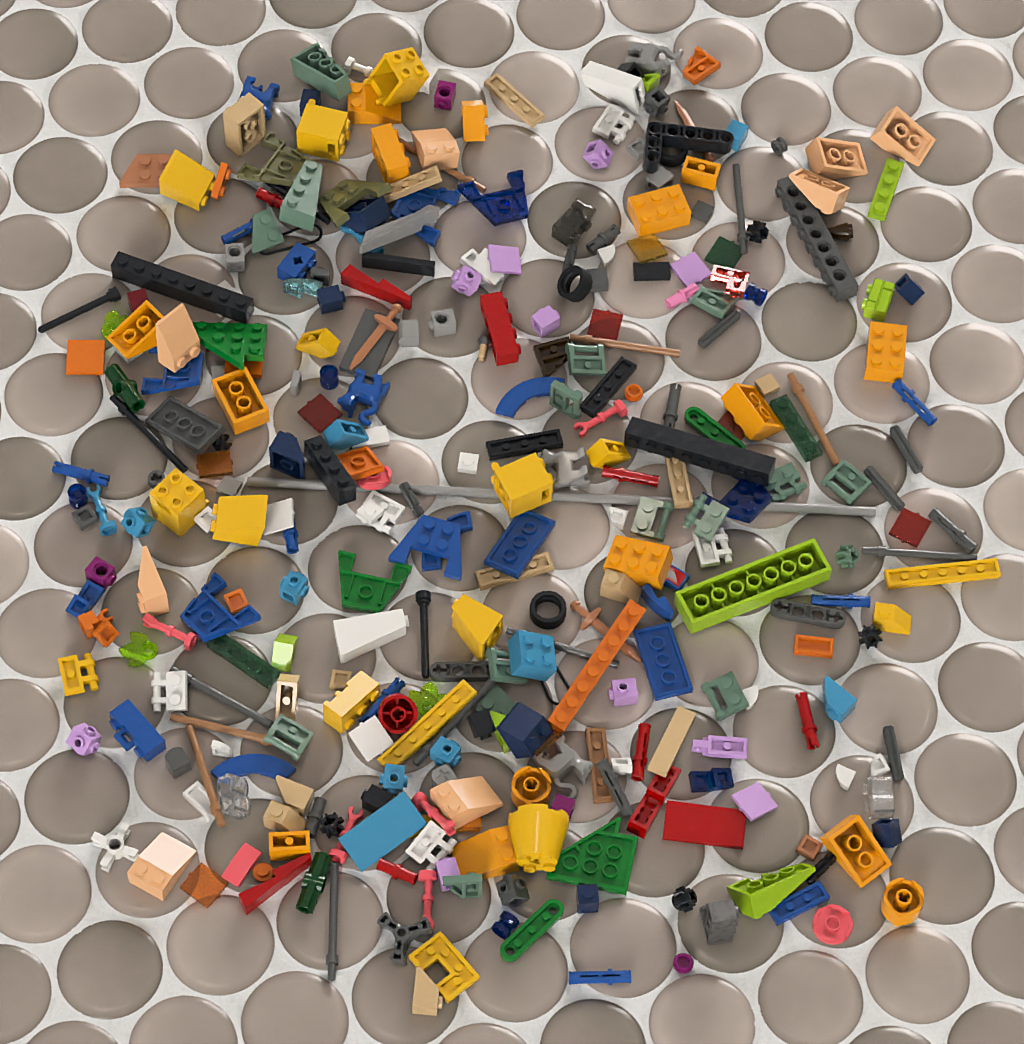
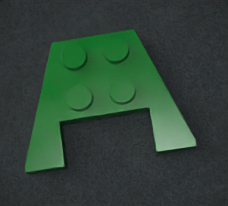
(366, 591)

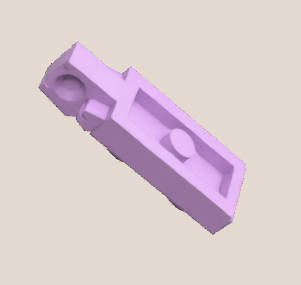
(721, 747)

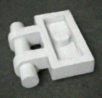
(609, 121)
(392, 511)
(708, 553)
(176, 691)
(426, 842)

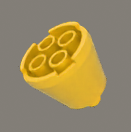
(538, 836)

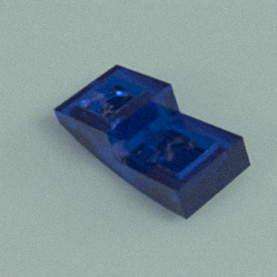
(711, 780)

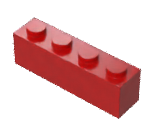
(499, 328)

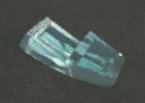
(298, 286)

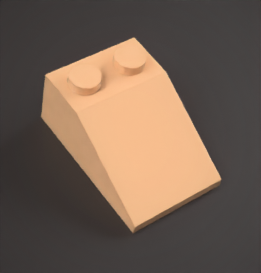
(902, 137)
(436, 148)
(835, 158)
(820, 191)
(176, 339)
(152, 594)
(464, 799)
(160, 866)

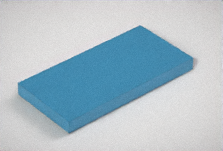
(382, 831)

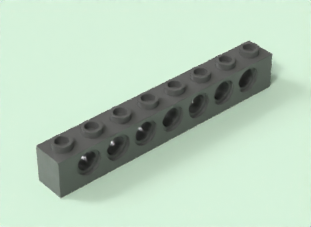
(817, 240)

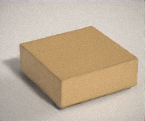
(767, 385)
(339, 679)

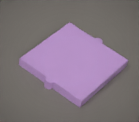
(504, 259)
(690, 269)
(754, 801)

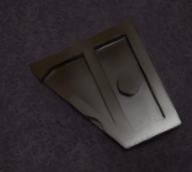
(551, 355)

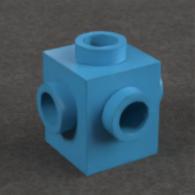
(137, 522)
(294, 587)
(445, 752)
(393, 772)

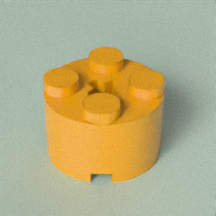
(530, 786)
(902, 901)

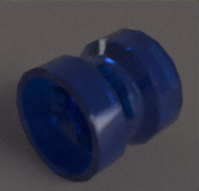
(755, 294)
(329, 377)
(77, 496)
(505, 924)

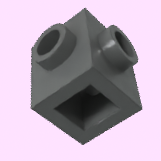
(656, 102)
(512, 890)

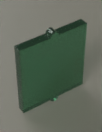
(724, 253)

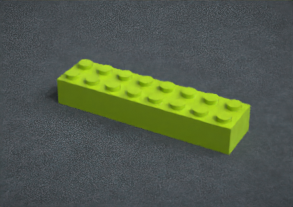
(752, 585)

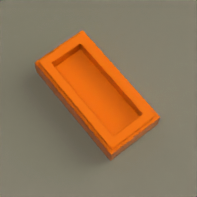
(813, 646)

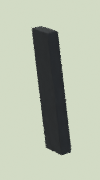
(398, 264)
(608, 387)
(524, 444)

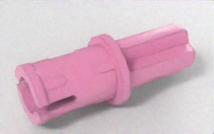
(681, 296)

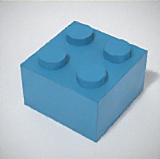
(532, 655)

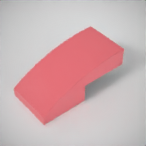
(241, 864)

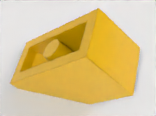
(318, 343)
(607, 453)
(891, 618)

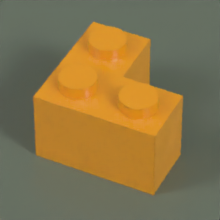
(473, 120)

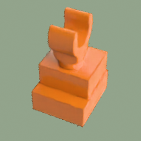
(89, 622)

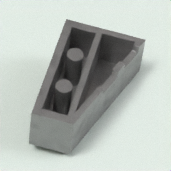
(719, 921)

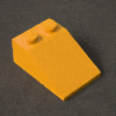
(364, 110)
(137, 331)
(856, 850)
(487, 854)

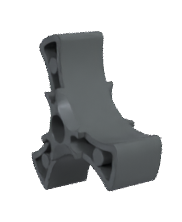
(403, 935)

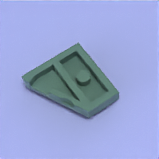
(265, 232)
(714, 301)
(496, 701)
(465, 885)

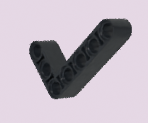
(682, 137)

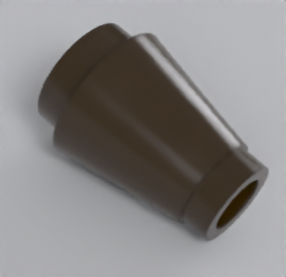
(842, 231)

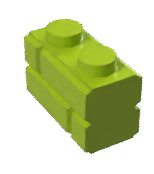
(878, 299)

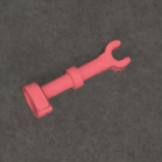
(618, 407)
(189, 639)
(421, 802)
(337, 854)
(428, 877)

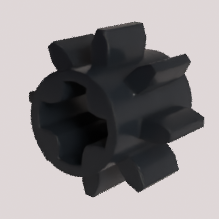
(757, 231)
(873, 640)
(335, 829)
(684, 899)

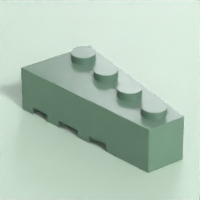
(321, 72)
(302, 198)

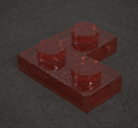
(735, 279)

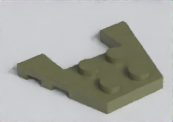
(280, 168)
(346, 194)

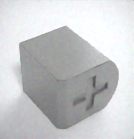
(408, 333)
(442, 774)

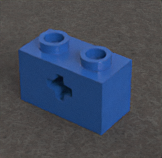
(297, 262)

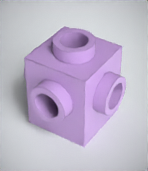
(598, 154)
(466, 280)
(84, 739)

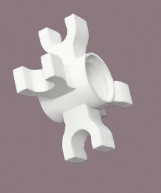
(118, 839)

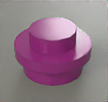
(683, 963)

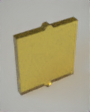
(647, 248)

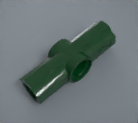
(124, 387)
(314, 882)

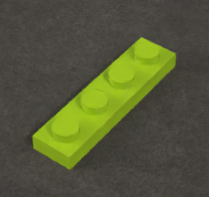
(885, 189)

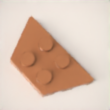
(145, 171)

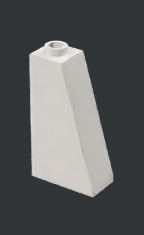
(615, 85)
(367, 632)

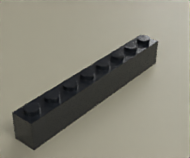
(182, 287)
(699, 451)

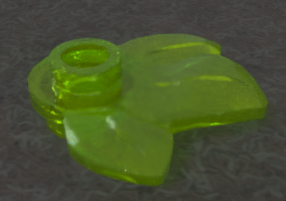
(112, 321)
(136, 649)
(426, 697)

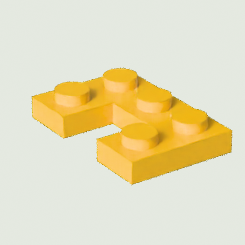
(460, 972)

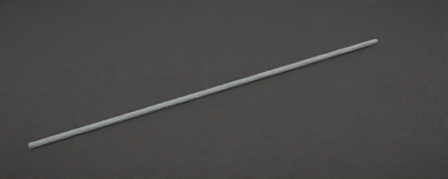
(556, 496)

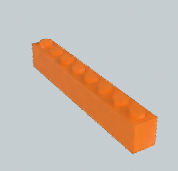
(596, 666)

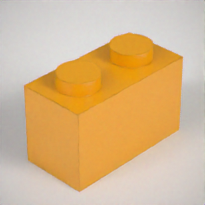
(700, 173)
(288, 845)

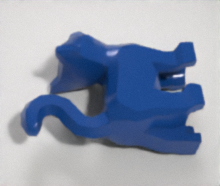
(264, 97)
(364, 393)

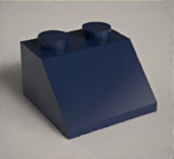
(367, 214)
(287, 455)
(524, 730)

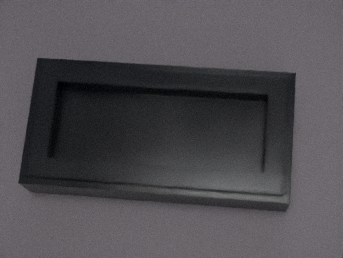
(651, 271)

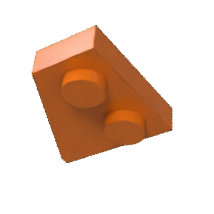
(700, 66)
(221, 181)

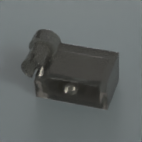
(573, 223)

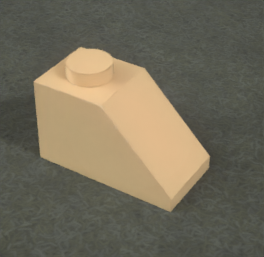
(619, 587)
(287, 695)
(295, 795)
(283, 818)
(426, 995)

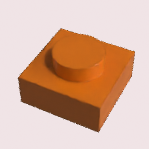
(235, 601)
(105, 633)

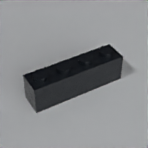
(330, 470)

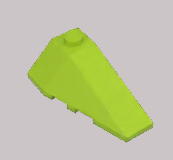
(764, 894)

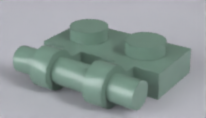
(783, 477)
(711, 520)

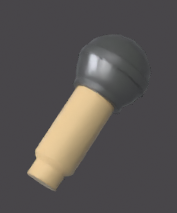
(484, 341)

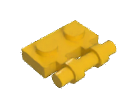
(71, 674)

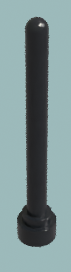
(112, 296)
(423, 598)

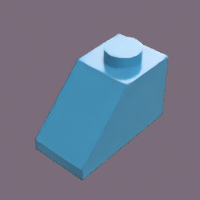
(344, 434)
(837, 701)

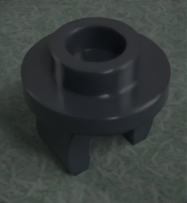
(220, 443)

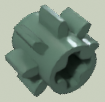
(847, 556)

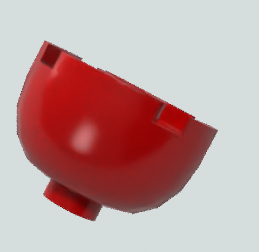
(397, 713)

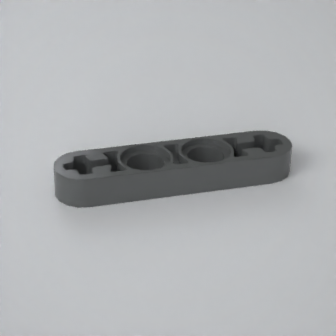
(808, 610)
(467, 667)

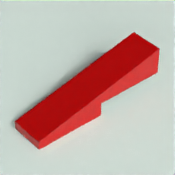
(383, 290)
(652, 802)
(282, 876)

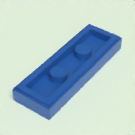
(799, 902)

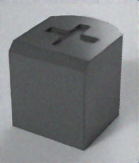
(599, 279)
(177, 762)

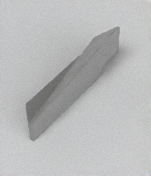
(398, 228)

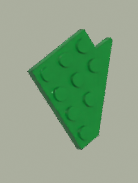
(234, 340)
(598, 859)

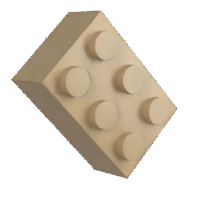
(244, 124)

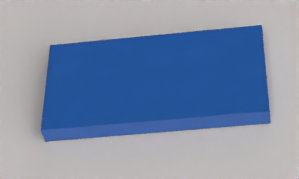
(519, 543)
(662, 661)

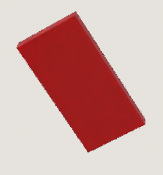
(704, 825)

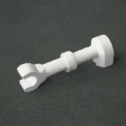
(351, 64)

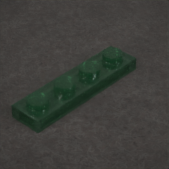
(796, 428)
(244, 660)

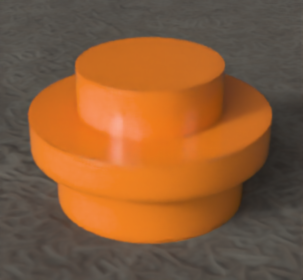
(633, 393)
(262, 872)

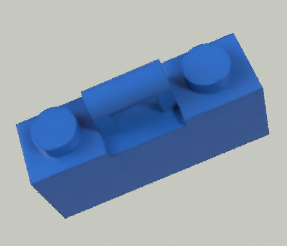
(142, 734)

